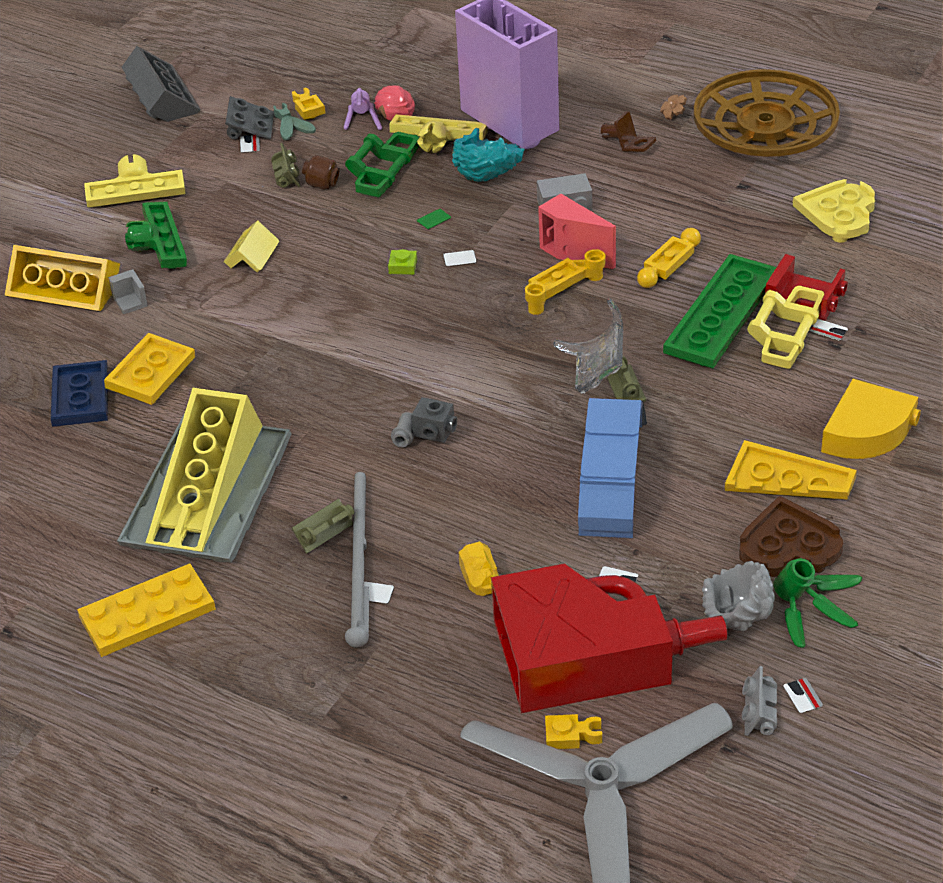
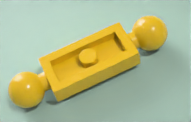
(668, 257)

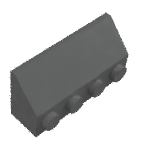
(158, 86)

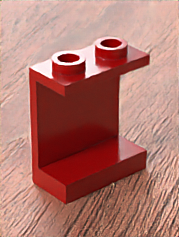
(785, 280)

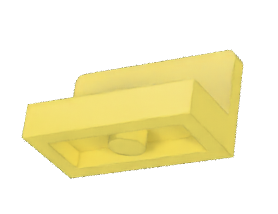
(253, 247)

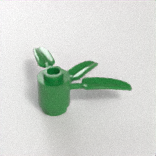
(792, 584)

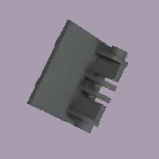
(249, 118)

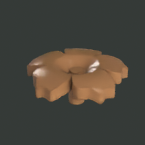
(673, 106)

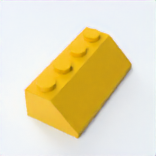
(60, 278)

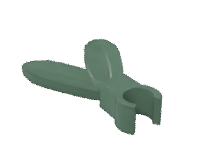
(289, 122)

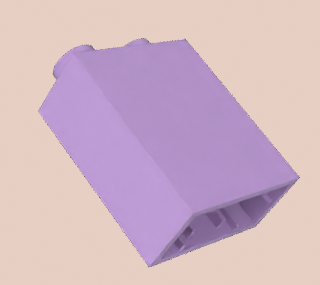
(508, 71)

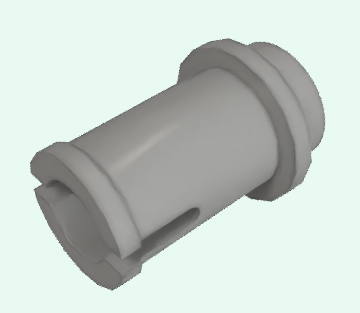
(402, 434)

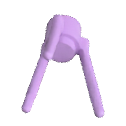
(361, 103)

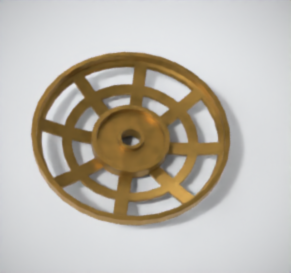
(766, 119)

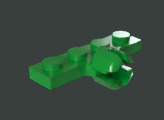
(159, 233)

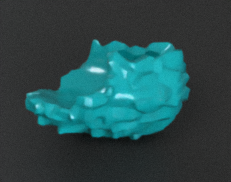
(484, 159)

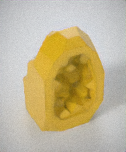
(478, 567)

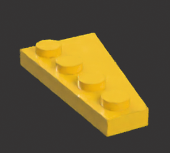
(786, 473)

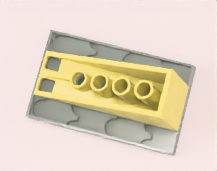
(207, 480)

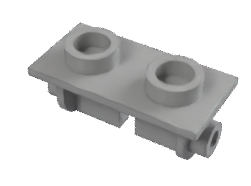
(759, 693)

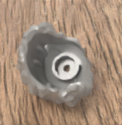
(739, 595)

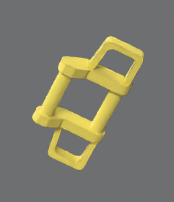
(787, 310)

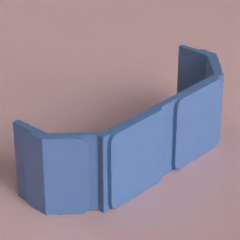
(609, 468)

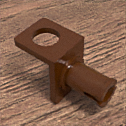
(624, 131)

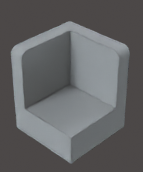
(128, 291)

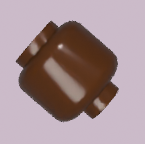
(321, 172)

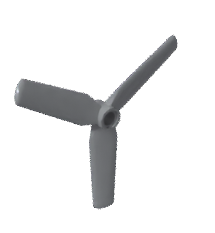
(604, 777)

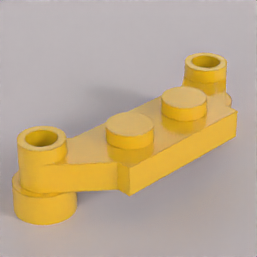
(561, 277)

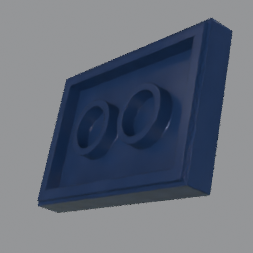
(79, 393)

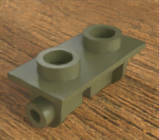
(285, 168)
(625, 383)
(323, 525)

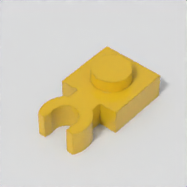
(308, 106)
(567, 732)

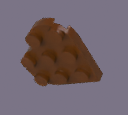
(790, 533)

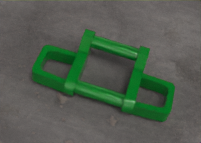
(387, 152)

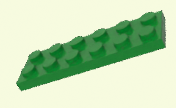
(719, 311)

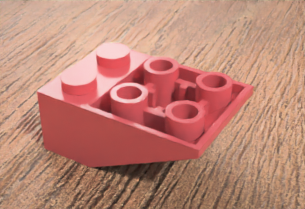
(572, 230)

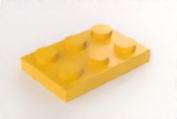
(149, 368)

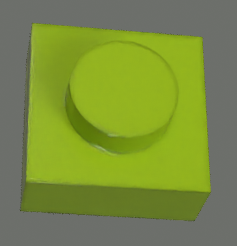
(402, 262)

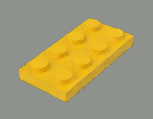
(146, 609)

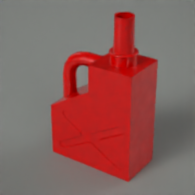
(579, 644)

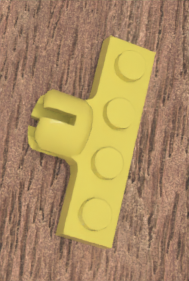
(435, 131)
(134, 184)

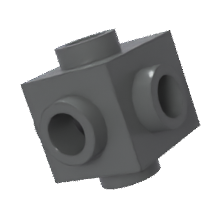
(433, 420)

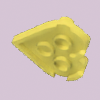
(838, 208)

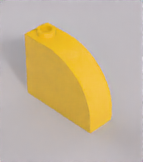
(869, 421)

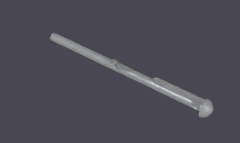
(359, 632)

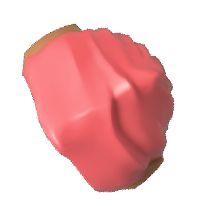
(393, 101)

